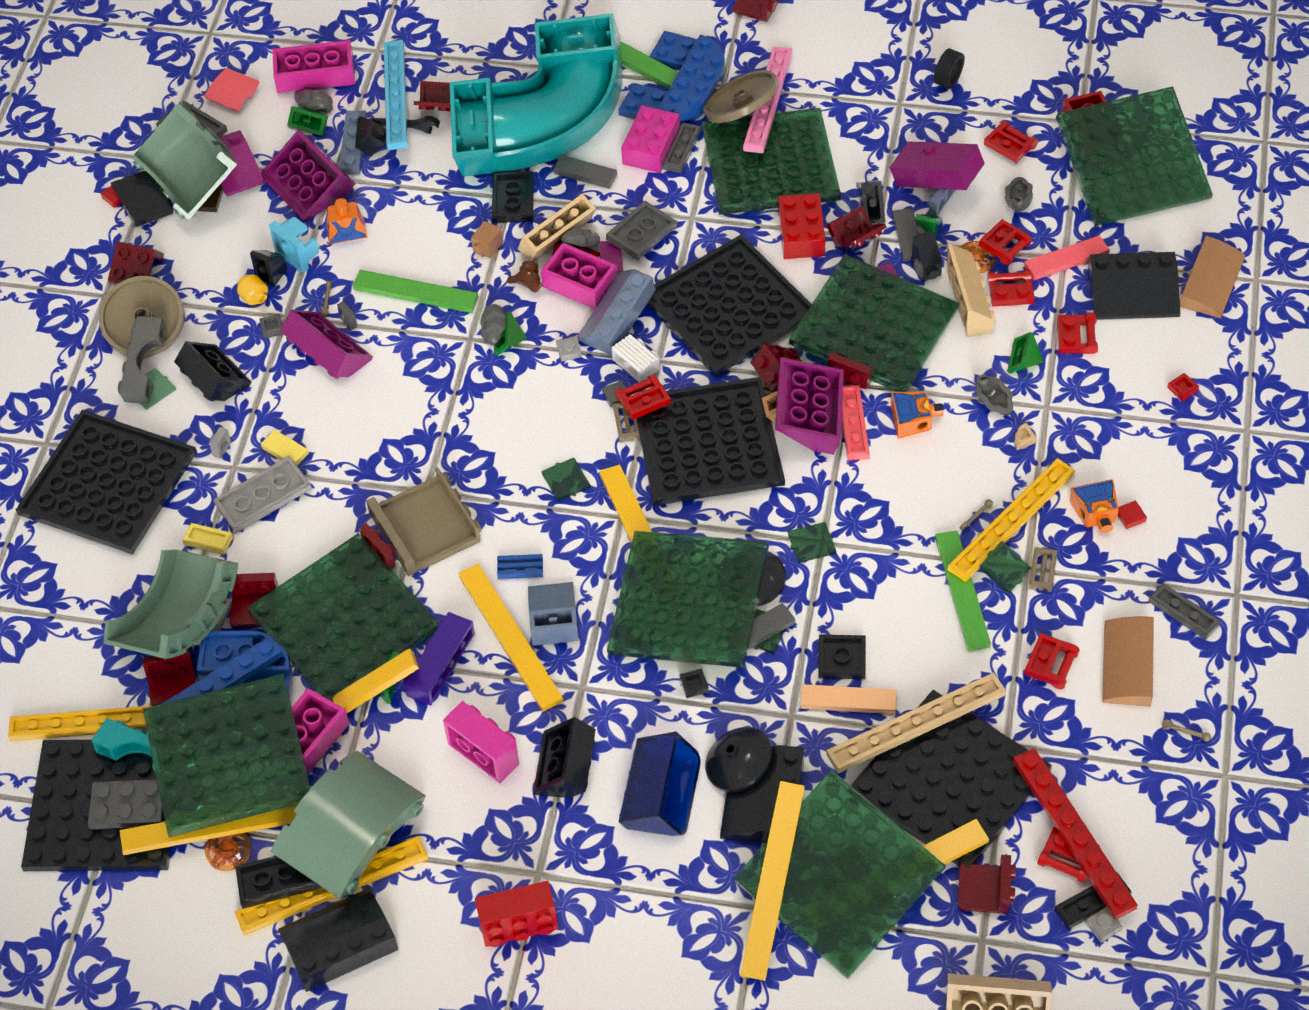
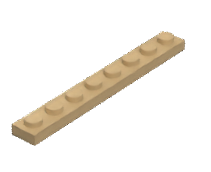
(915, 722)

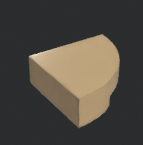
(1024, 437)

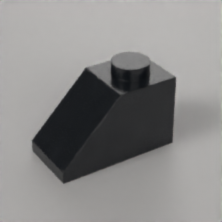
(369, 136)
(872, 200)
(926, 256)
(268, 266)

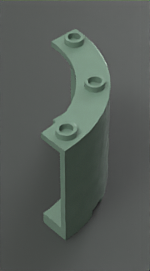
(185, 160)
(178, 606)
(346, 822)

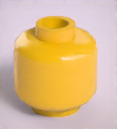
(252, 289)

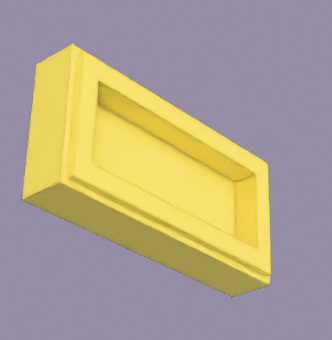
(282, 446)
(207, 538)

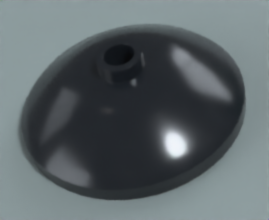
(773, 579)
(743, 766)

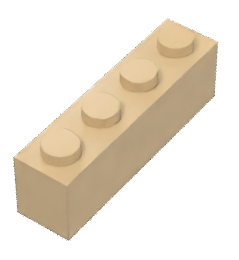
(551, 230)

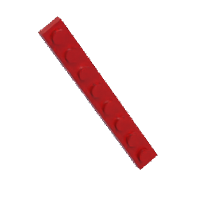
(1075, 834)

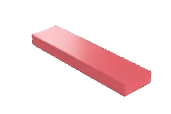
(1065, 257)
(854, 424)

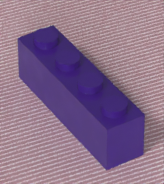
(439, 658)

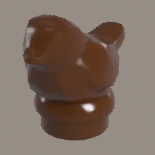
(527, 276)

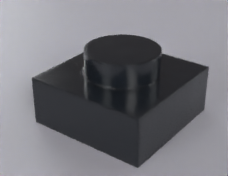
(694, 683)

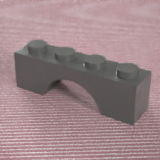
(147, 335)

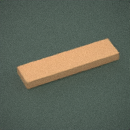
(848, 699)

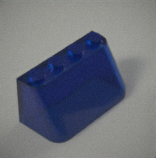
(660, 785)

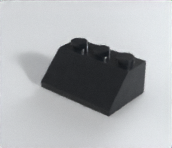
(211, 371)
(565, 759)

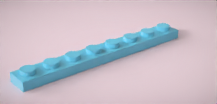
(395, 95)

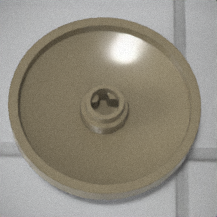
(741, 96)
(140, 297)

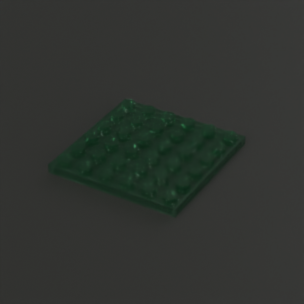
(1134, 156)
(793, 162)
(875, 322)
(688, 599)
(343, 617)
(226, 755)
(846, 875)

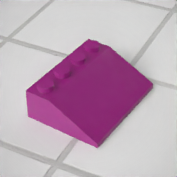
(306, 177)
(810, 404)

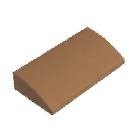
(1212, 278)
(1128, 661)

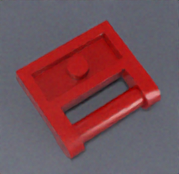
(1010, 142)
(1000, 237)
(1011, 293)
(1069, 334)
(644, 401)
(1044, 657)
(1056, 846)

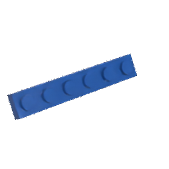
(236, 670)

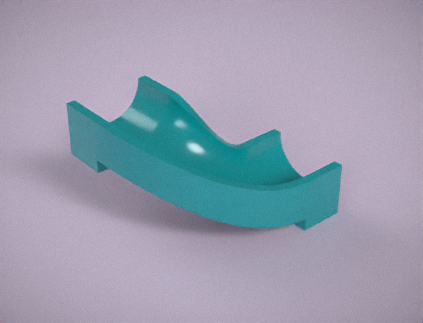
(543, 116)

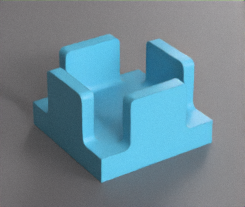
(290, 246)

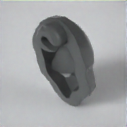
(314, 100)
(1019, 194)
(580, 238)
(493, 323)
(994, 394)

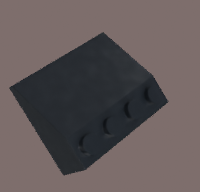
(1134, 285)
(751, 811)
(338, 939)

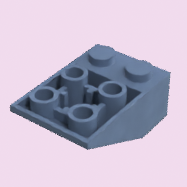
(552, 613)

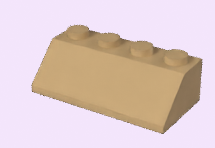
(969, 291)
(996, 993)

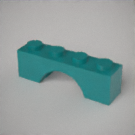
(117, 739)

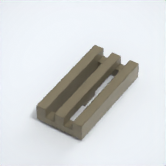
(629, 435)
(1041, 584)

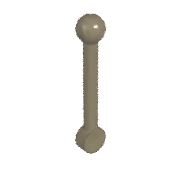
(324, 312)
(988, 504)
(1166, 725)

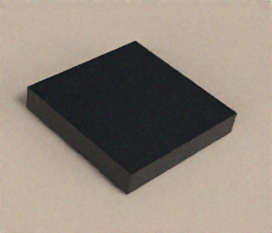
(842, 656)

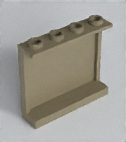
(425, 523)

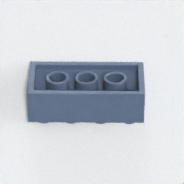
(617, 310)

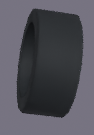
(949, 68)

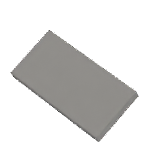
(262, 494)

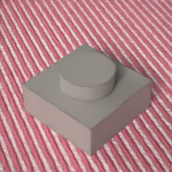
(568, 348)
(220, 442)
(1103, 925)

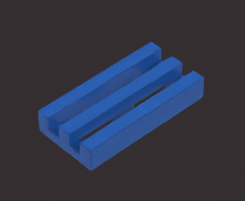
(519, 563)

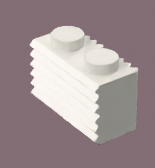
(635, 358)

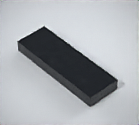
(1081, 906)

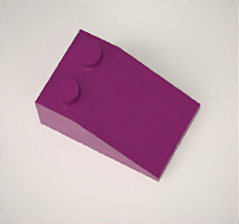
(246, 173)

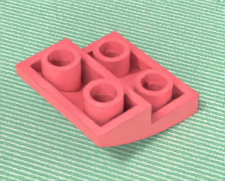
(231, 89)

